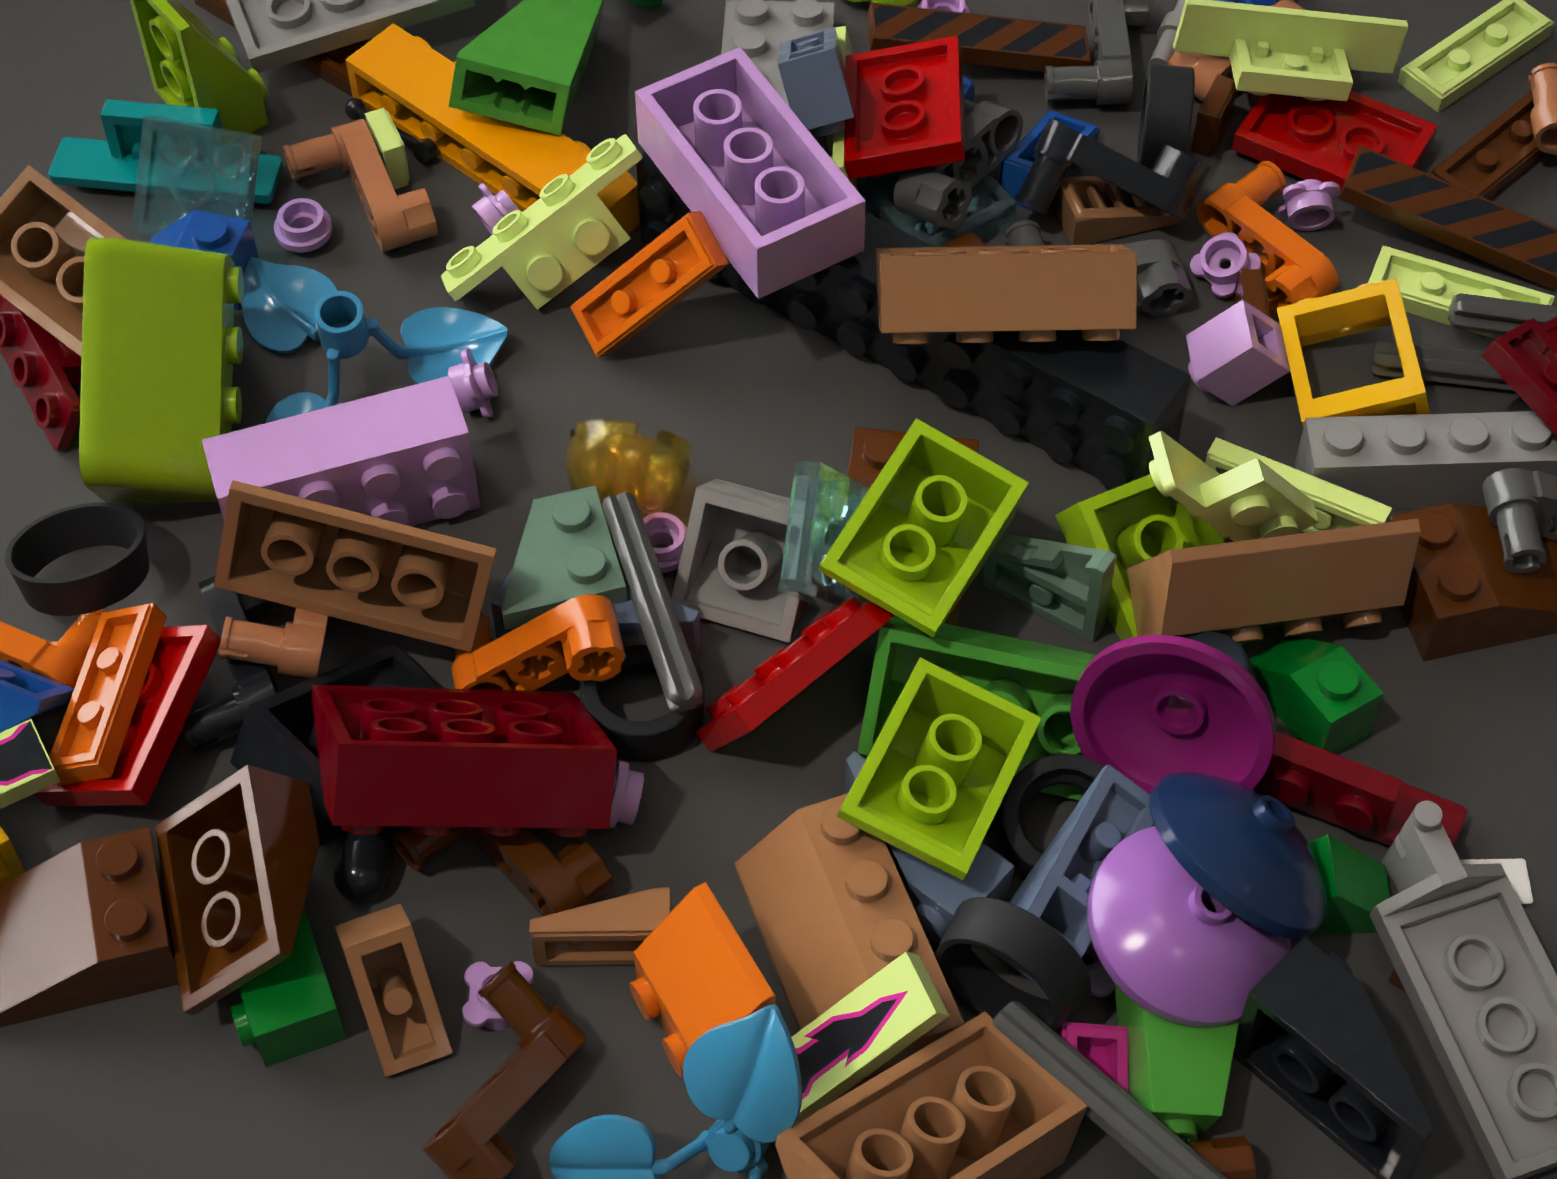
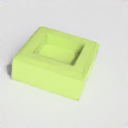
(389, 146)

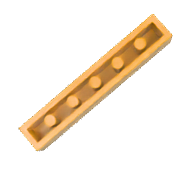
(415, 88)

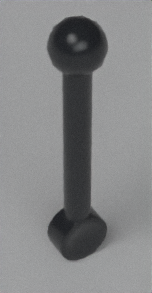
(424, 150)

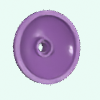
(1167, 944)

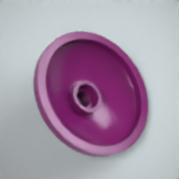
(1133, 719)

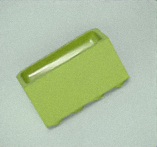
(156, 368)

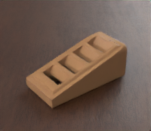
(1087, 220)
(599, 931)

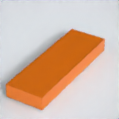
(649, 284)
(106, 693)

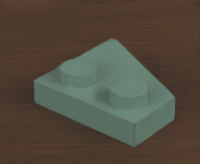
(562, 556)
(1054, 581)

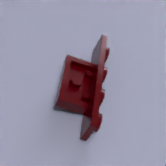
(43, 372)
(1348, 792)

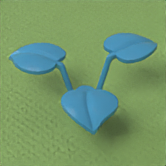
(294, 302)
(733, 1073)

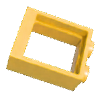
(1343, 315)

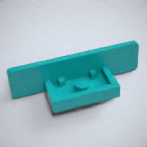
(115, 161)

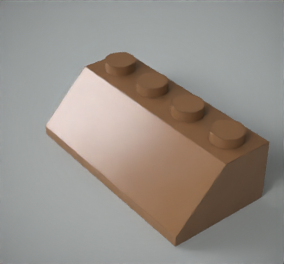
(44, 254)
(1006, 290)
(353, 566)
(1276, 582)
(834, 915)
(946, 1112)

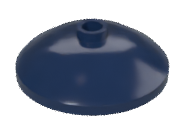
(1241, 851)

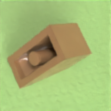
(393, 989)

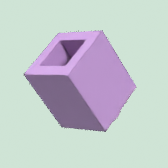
(1237, 353)

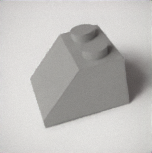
(736, 559)

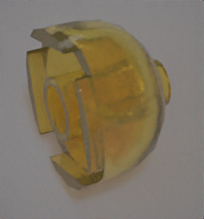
(623, 461)

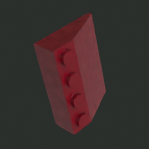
(461, 760)

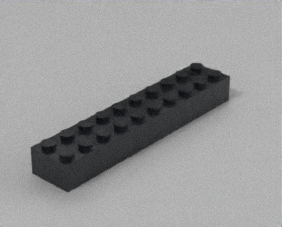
(1065, 396)

